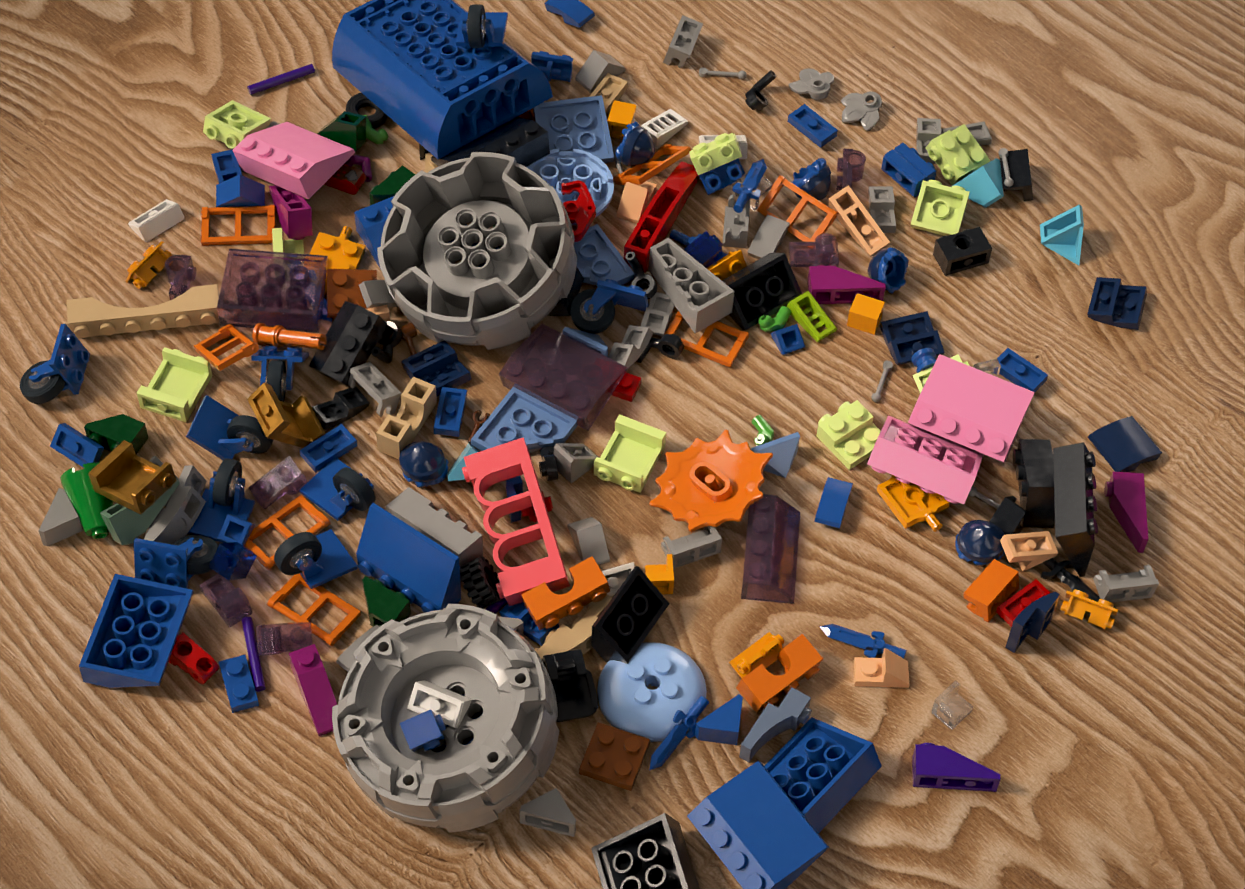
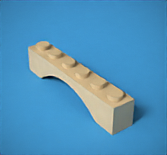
(94, 318)

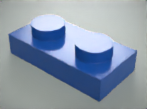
(812, 125)
(1021, 371)
(450, 411)
(76, 445)
(327, 447)
(238, 683)

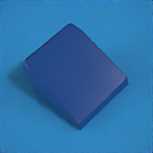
(788, 339)
(236, 530)

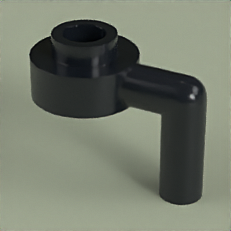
(755, 97)
(642, 280)
(669, 345)
(386, 354)
(548, 466)

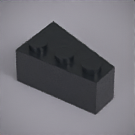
(1035, 482)

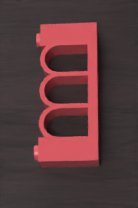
(498, 465)

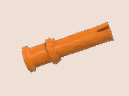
(279, 336)

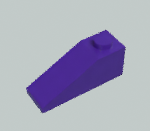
(945, 769)

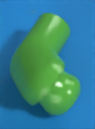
(373, 135)
(770, 324)
(765, 431)

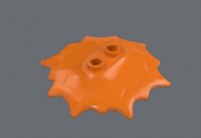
(731, 477)

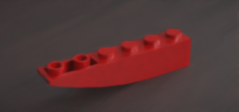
(661, 213)

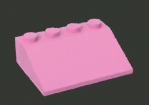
(291, 158)
(971, 408)
(925, 460)

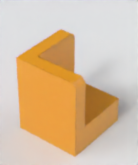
(619, 117)
(865, 313)
(662, 575)

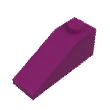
(293, 213)
(840, 286)
(1128, 505)
(314, 687)

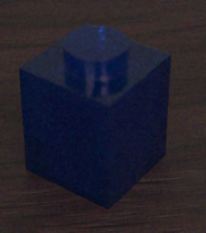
(705, 249)
(232, 561)

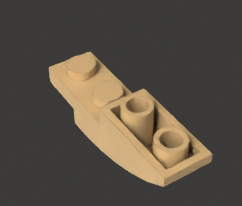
(577, 636)

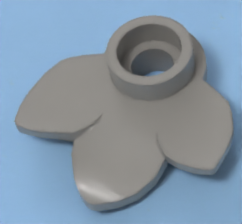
(813, 83)
(858, 109)

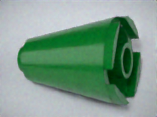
(86, 501)

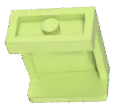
(176, 385)
(630, 454)

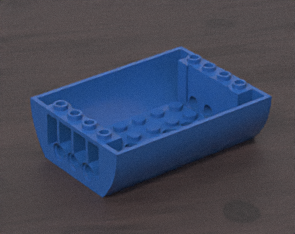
(440, 99)

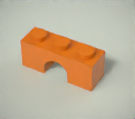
(588, 587)
(762, 687)

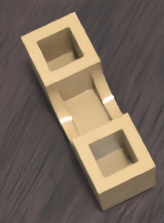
(416, 406)

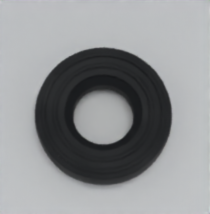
(359, 101)

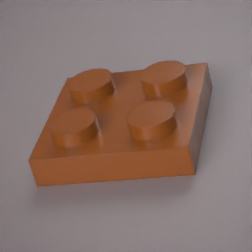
(344, 286)
(614, 756)

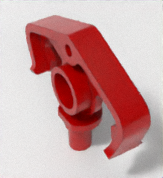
(579, 211)

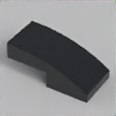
(342, 407)

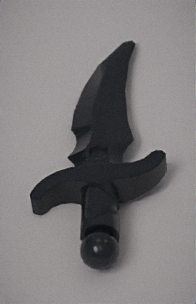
(1073, 581)

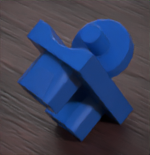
(553, 66)
(722, 176)

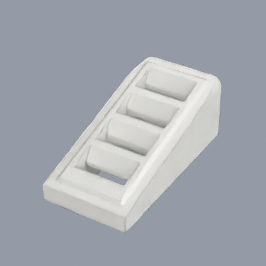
(664, 134)

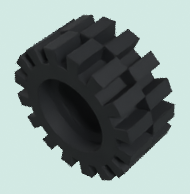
(480, 582)

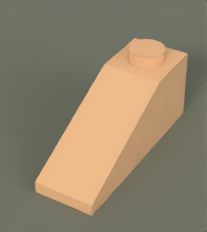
(858, 221)

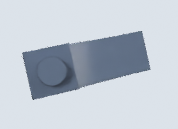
(776, 720)

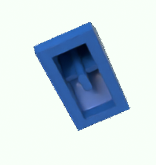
(240, 192)
(721, 724)

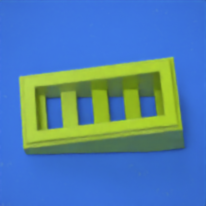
(807, 300)

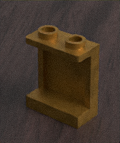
(283, 421)
(131, 479)

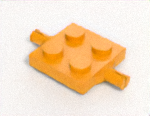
(339, 250)
(911, 503)

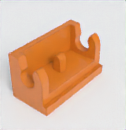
(991, 589)

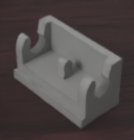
(683, 40)
(735, 225)
(377, 387)
(693, 546)
(1126, 585)

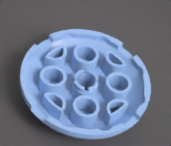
(574, 166)
(644, 711)

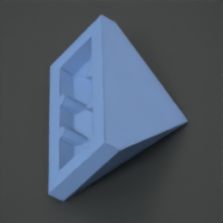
(588, 339)
(783, 453)

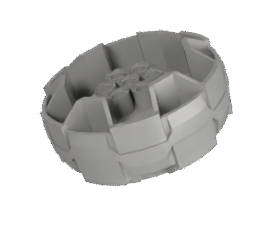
(517, 283)
(472, 656)

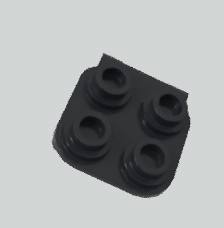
(572, 685)

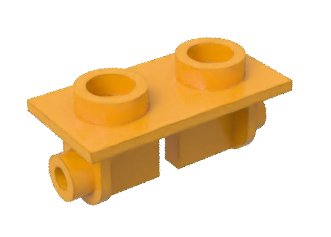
(728, 265)
(142, 272)
(1080, 603)
(761, 652)

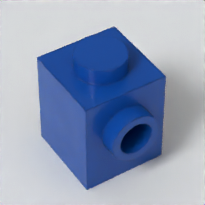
(424, 731)

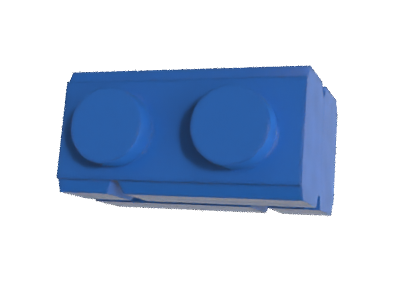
(908, 168)

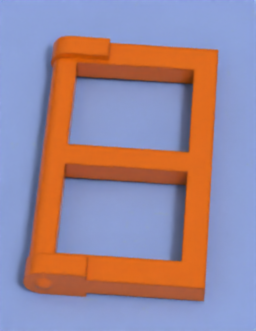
(654, 166)
(776, 187)
(238, 238)
(699, 348)
(247, 350)
(274, 520)
(325, 595)

